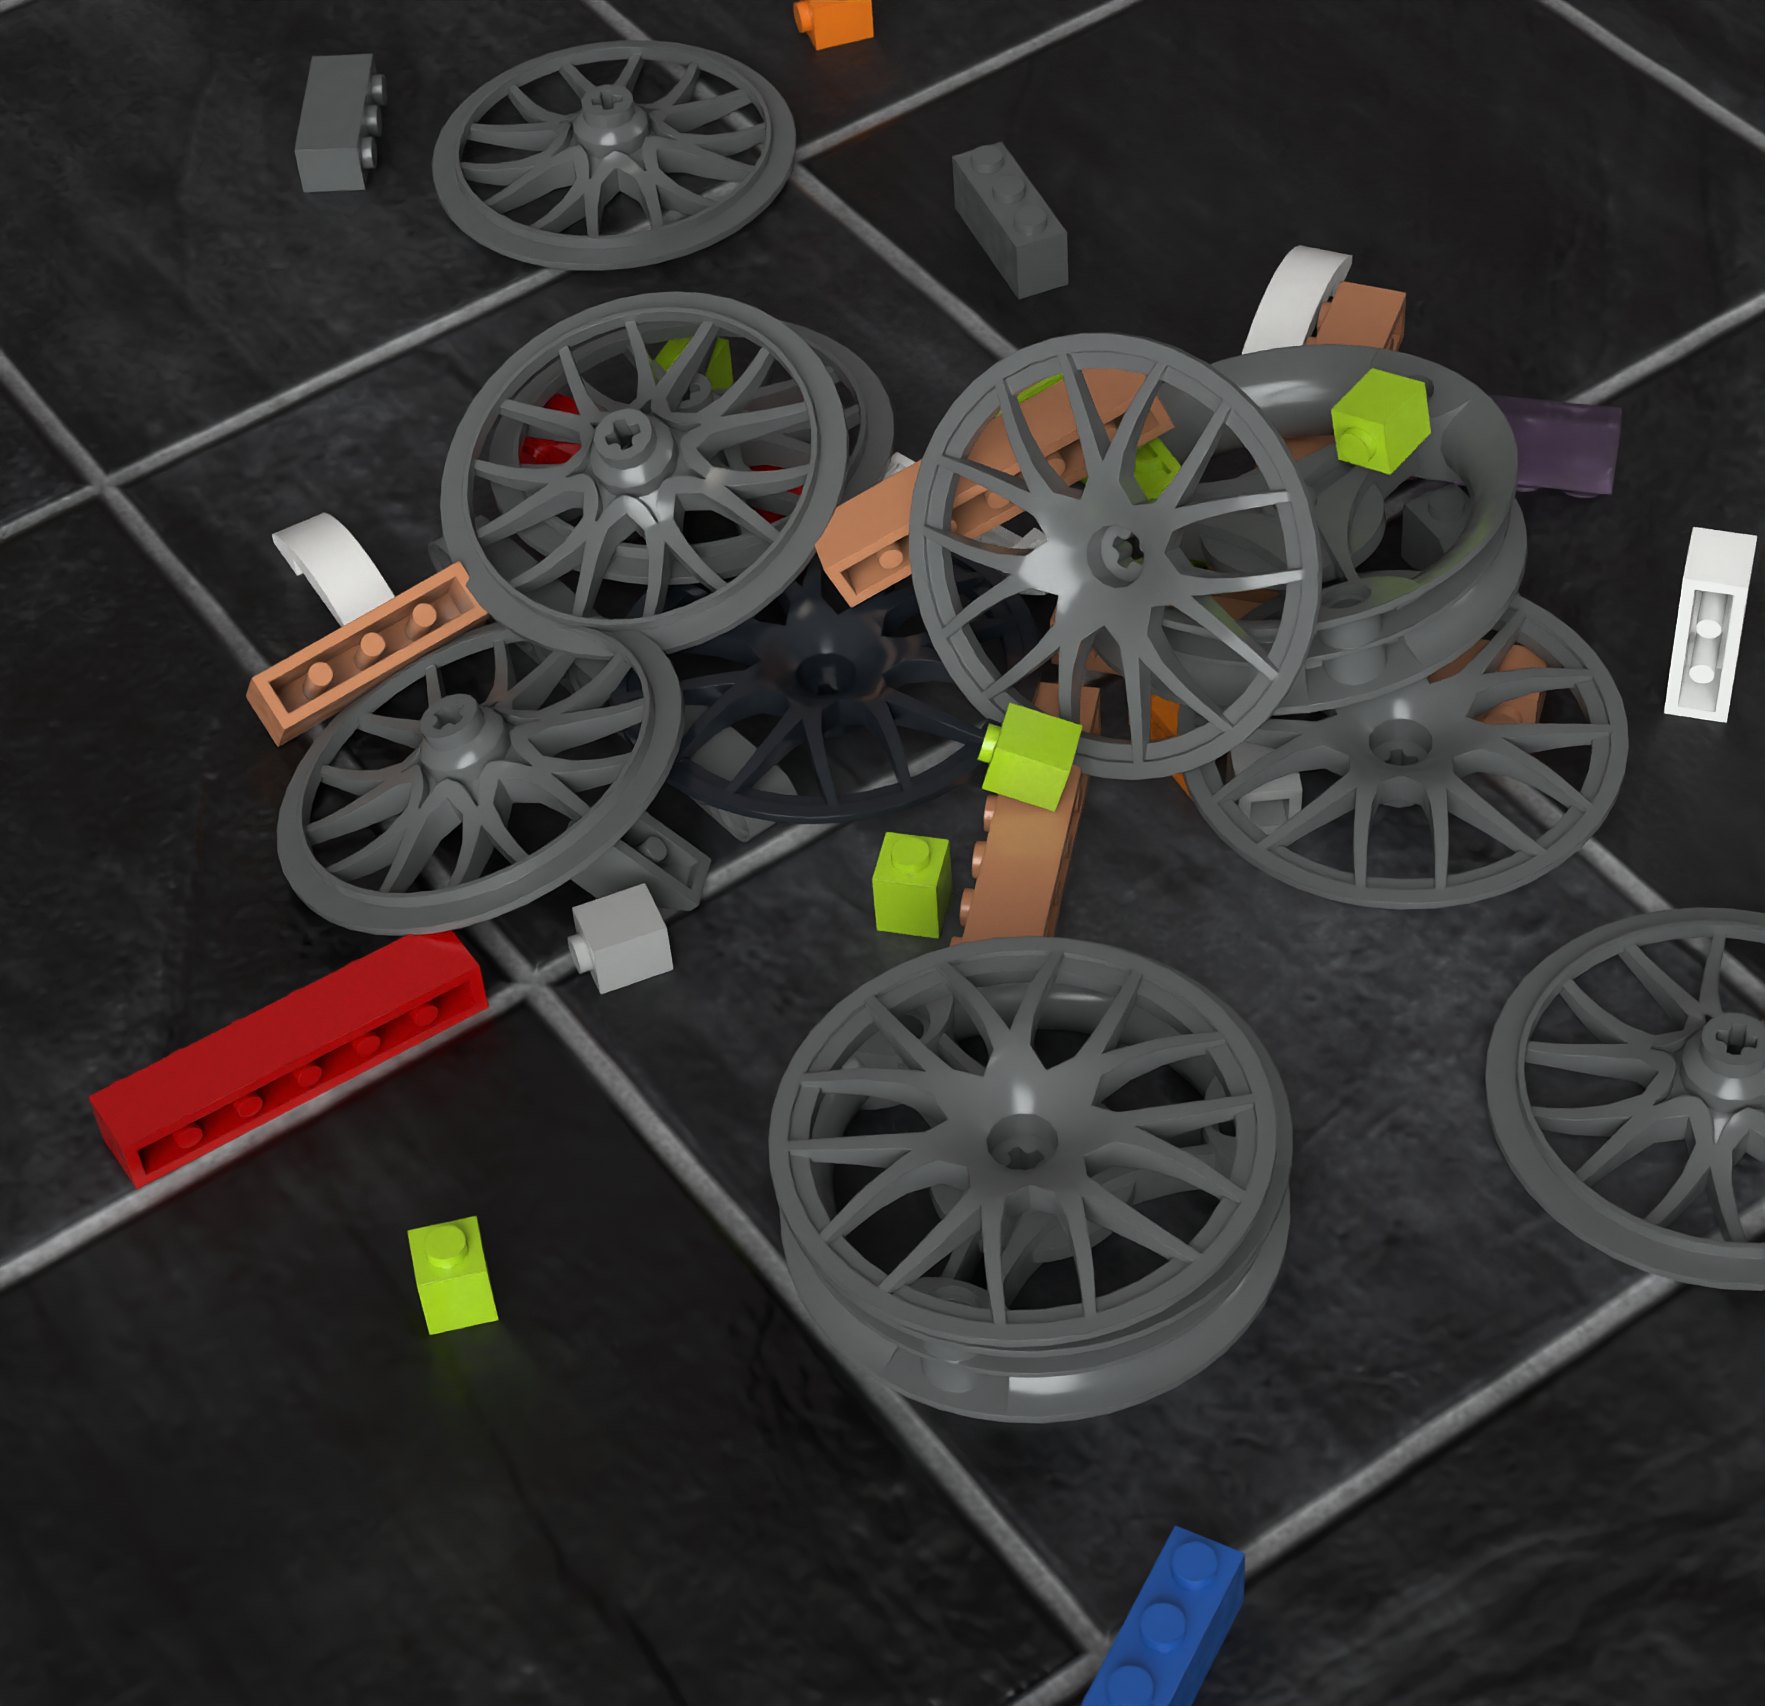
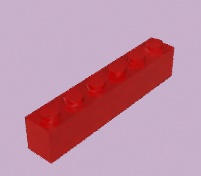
(287, 1053)

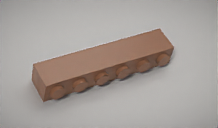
(869, 534)
(1027, 849)

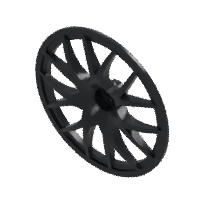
(824, 681)

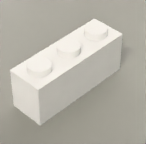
(1710, 624)

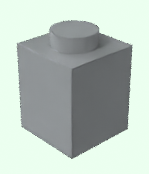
(1273, 801)
(620, 939)

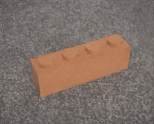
(363, 654)

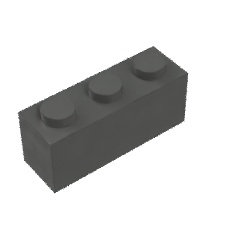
(340, 123)
(1010, 220)

